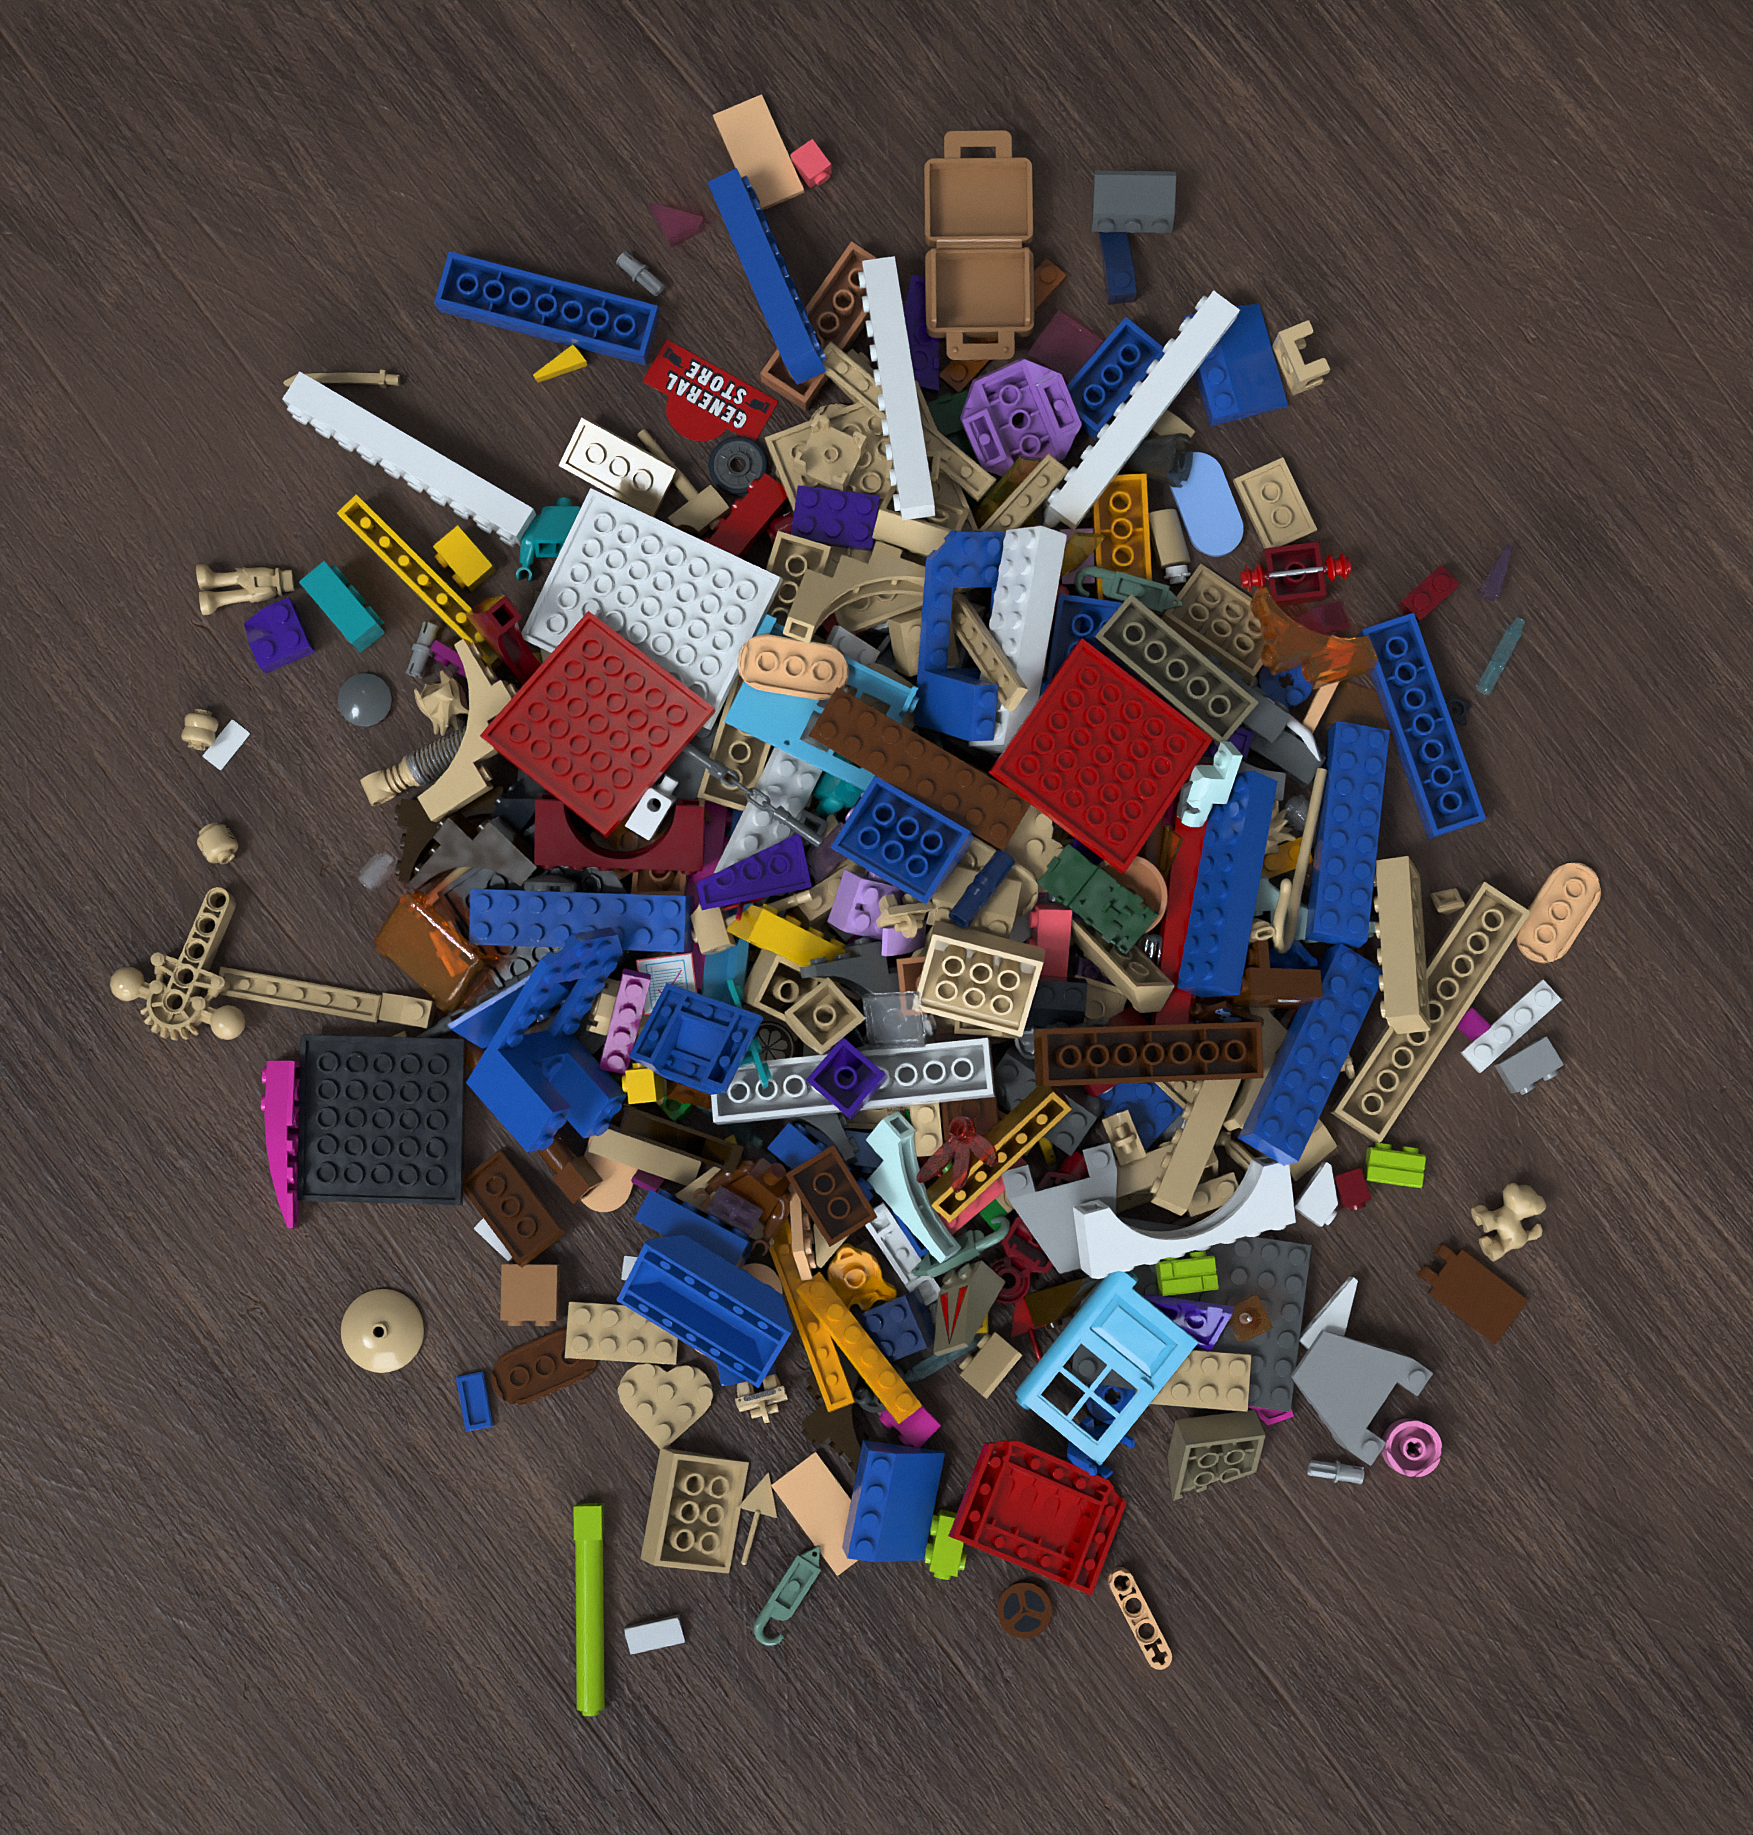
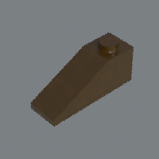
(1058, 1301)

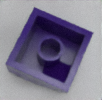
(278, 636)
(847, 1078)

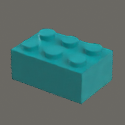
(343, 605)

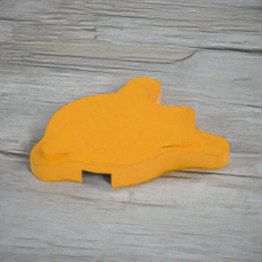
(858, 1278)

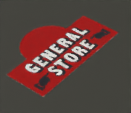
(706, 398)

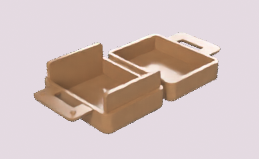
(979, 221)

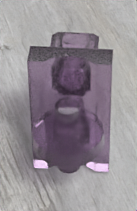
(734, 1210)

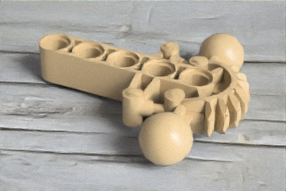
(225, 1021)

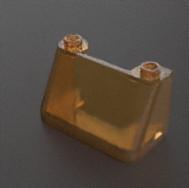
(432, 951)

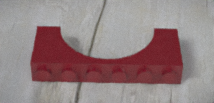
(499, 626)
(562, 844)

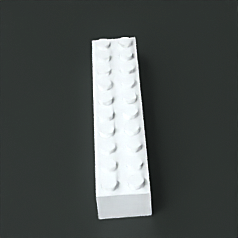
(409, 459)
(915, 1077)

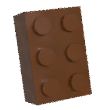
(831, 1195)

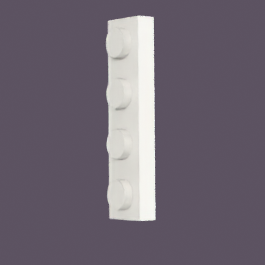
(1511, 1026)

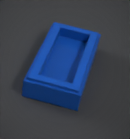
(474, 1401)

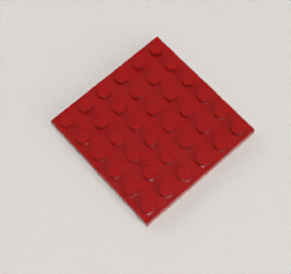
(597, 724)
(1101, 755)

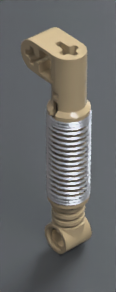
(413, 769)

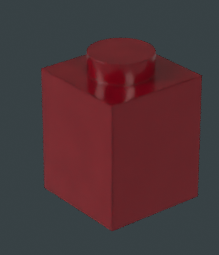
(1351, 1189)

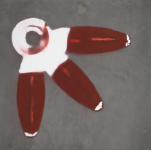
(959, 1146)

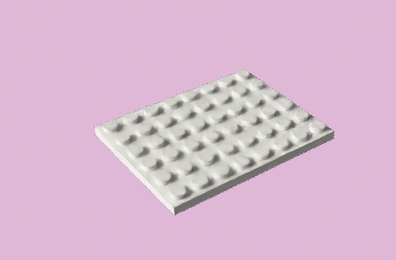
(657, 590)

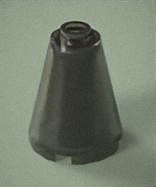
(1163, 459)

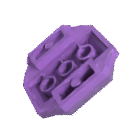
(1019, 387)

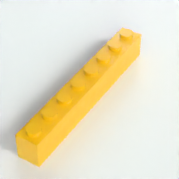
(414, 573)

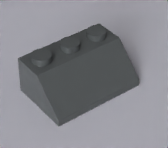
(1133, 201)

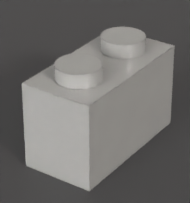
(1529, 1065)

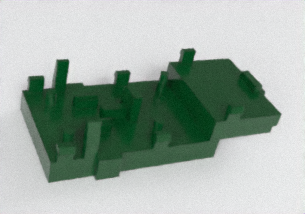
(946, 416)
(1098, 898)

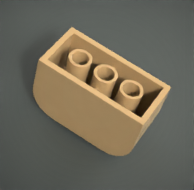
(778, 985)

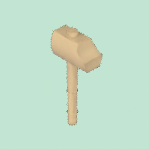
(702, 509)
(712, 923)

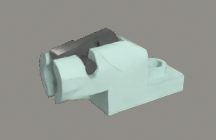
(1209, 786)

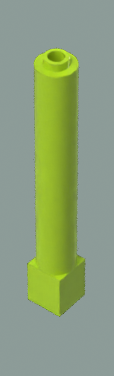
(589, 1607)

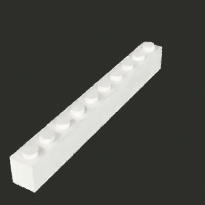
(898, 389)
(1143, 409)

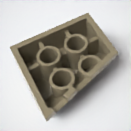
(1213, 1450)

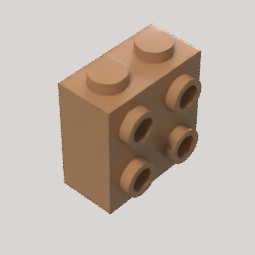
(530, 1294)

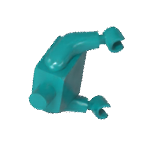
(546, 534)
(835, 793)

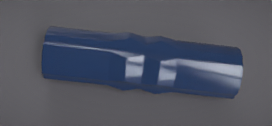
(981, 889)

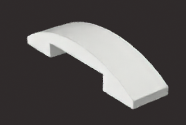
(901, 1253)

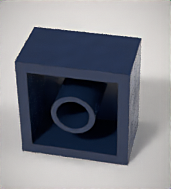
(900, 1326)

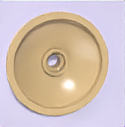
(401, 1326)

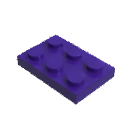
(835, 517)

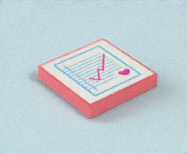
(667, 969)

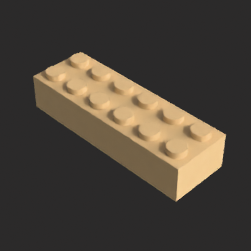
(1402, 945)

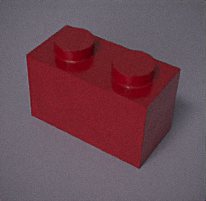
(1428, 594)

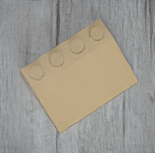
(1218, 622)
(979, 978)
(694, 1511)

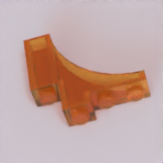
(1321, 656)

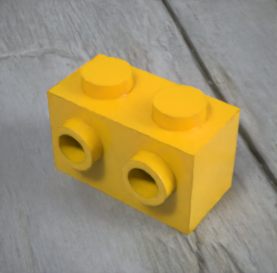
(642, 1084)

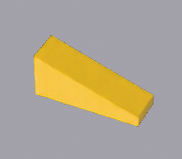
(565, 362)

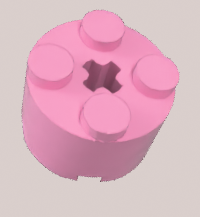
(1426, 1452)

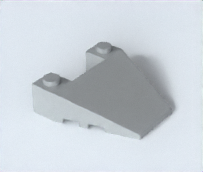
(1050, 1211)
(1349, 1384)

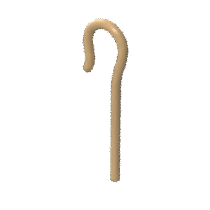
(1280, 942)

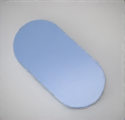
(1209, 508)

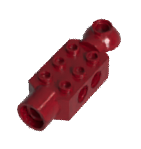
(1020, 1247)

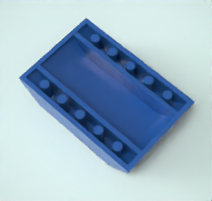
(709, 1305)

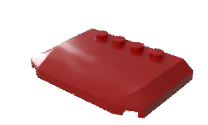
(1039, 1513)

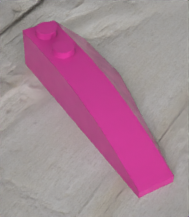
(282, 1133)

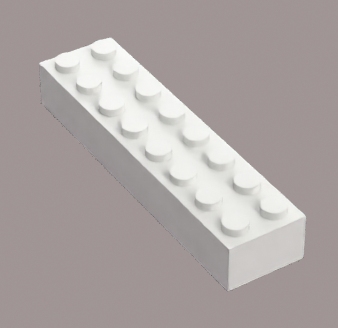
(1024, 618)

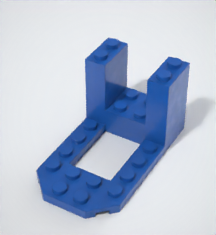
(956, 698)
(548, 1074)

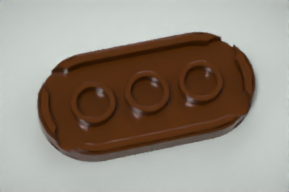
(538, 1370)

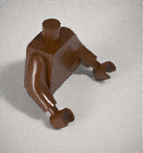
(762, 1186)

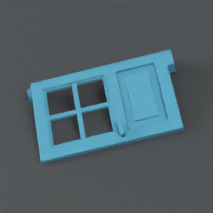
(783, 717)
(1130, 1339)

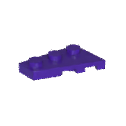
(1199, 1319)

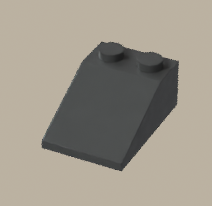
(688, 771)

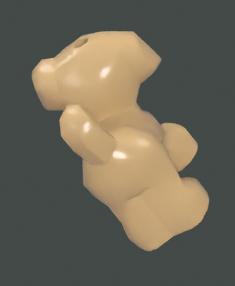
(1519, 1203)

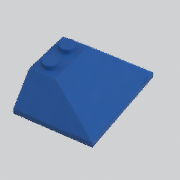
(695, 1039)

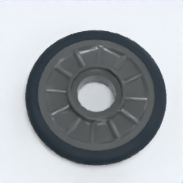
(732, 449)

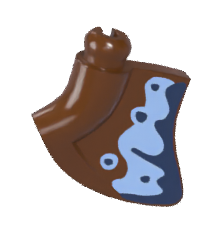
(1221, 1013)

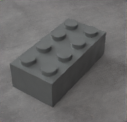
(1016, 1080)

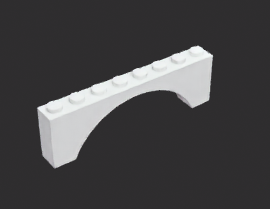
(1257, 1205)

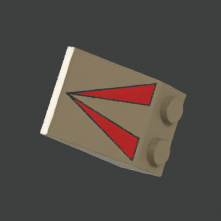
(964, 1305)

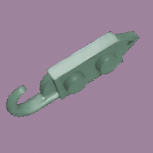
(1119, 586)
(971, 1245)
(788, 1593)

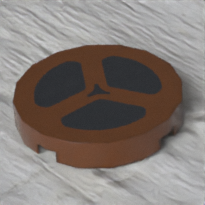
(1024, 1610)

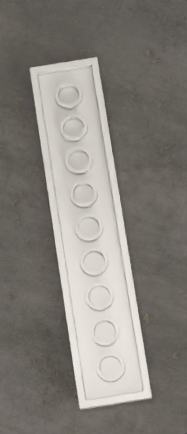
(785, 777)

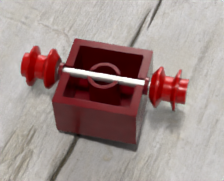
(1295, 573)

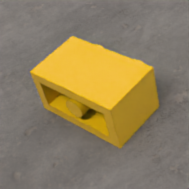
(464, 559)

